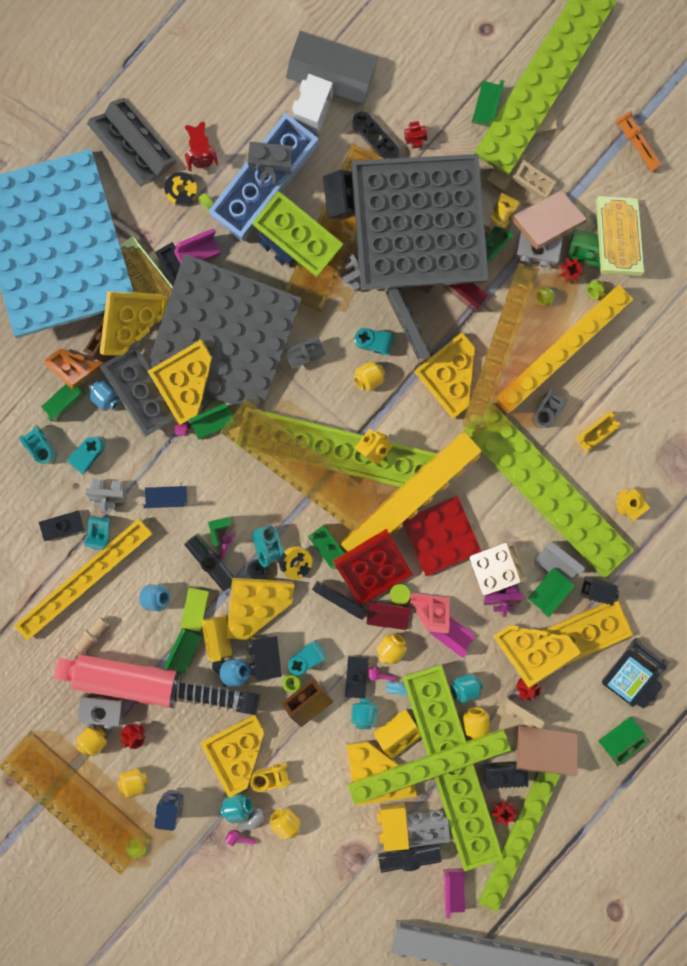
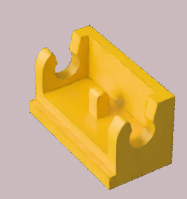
(597, 431)

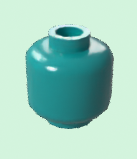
(466, 688)
(364, 714)
(236, 808)

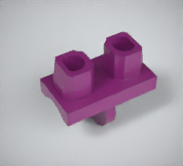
(511, 597)

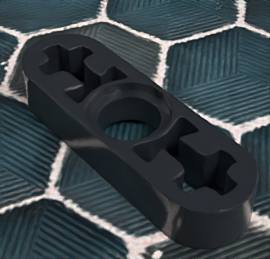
(376, 128)
(339, 600)

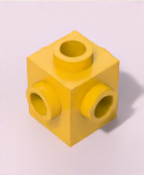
(374, 446)
(637, 506)

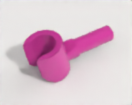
(181, 429)
(226, 541)
(373, 674)
(233, 836)

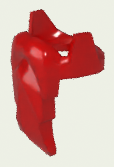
(201, 153)

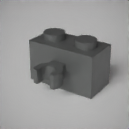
(270, 159)

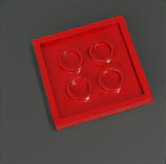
(441, 536)
(373, 567)

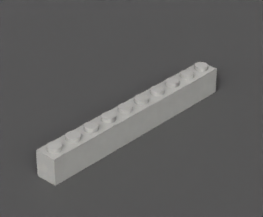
(468, 950)

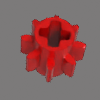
(415, 134)
(576, 267)
(526, 693)
(133, 736)
(500, 807)

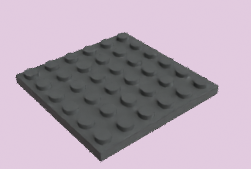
(419, 221)
(239, 323)

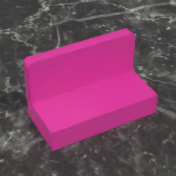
(200, 246)
(456, 639)
(454, 891)

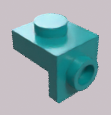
(98, 532)

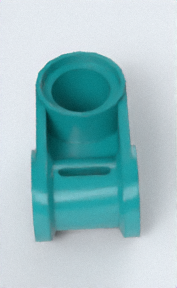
(379, 341)
(36, 443)
(84, 456)
(267, 546)
(309, 656)

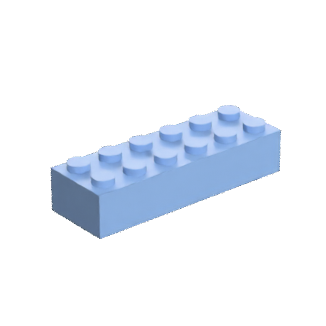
(247, 195)

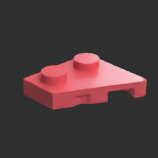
(432, 611)

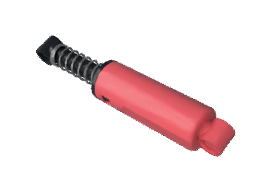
(148, 685)

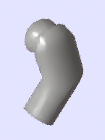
(254, 822)

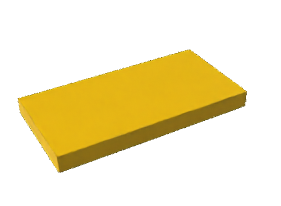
(594, 628)

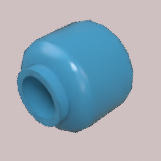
(104, 396)
(154, 597)
(234, 672)

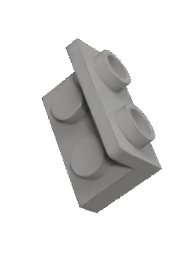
(427, 828)

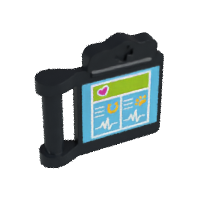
(633, 679)

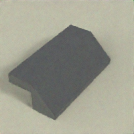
(342, 65)
(132, 142)

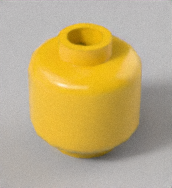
(369, 376)
(391, 649)
(476, 722)
(91, 741)
(132, 783)
(285, 823)

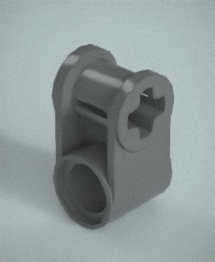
(551, 406)

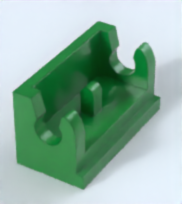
(496, 241)
(326, 545)

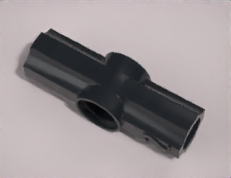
(201, 552)
(410, 858)

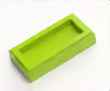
(194, 609)

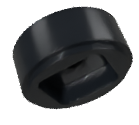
(256, 570)

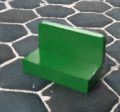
(487, 103)
(584, 247)
(62, 402)
(211, 421)
(214, 526)
(551, 592)
(183, 650)
(624, 741)

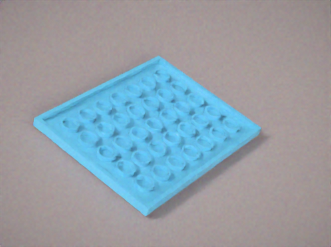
(57, 244)

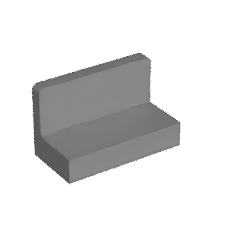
(556, 558)

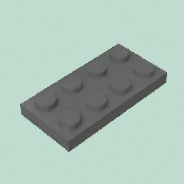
(412, 330)
(138, 391)

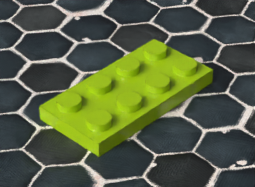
(297, 234)

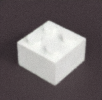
(313, 103)

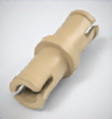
(90, 636)

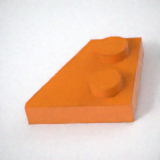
(71, 367)

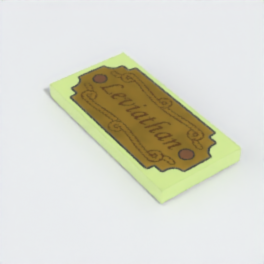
(619, 236)
(142, 270)

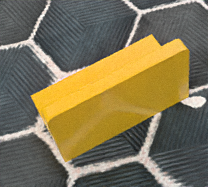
(215, 638)
(397, 734)

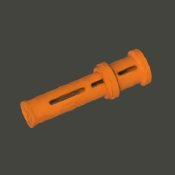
(633, 133)

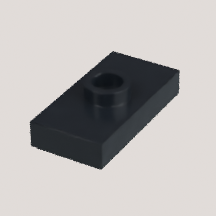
(169, 260)
(61, 525)
(356, 677)

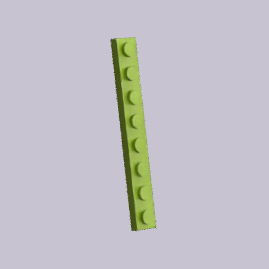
(429, 766)
(518, 840)

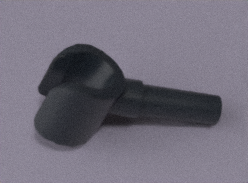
(216, 667)

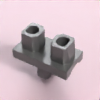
(305, 352)

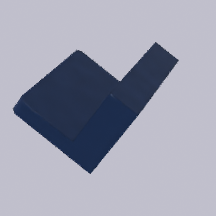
(165, 497)

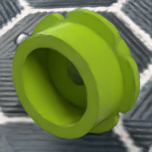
(596, 289)
(544, 296)
(291, 687)

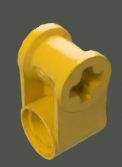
(504, 210)
(272, 777)

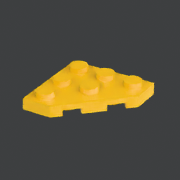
(129, 319)
(450, 375)
(184, 380)
(255, 604)
(535, 652)
(234, 753)
(368, 760)

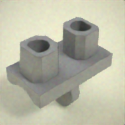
(351, 276)
(106, 498)

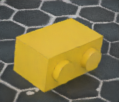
(394, 826)

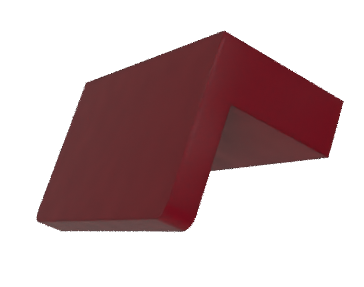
(468, 294)
(388, 615)

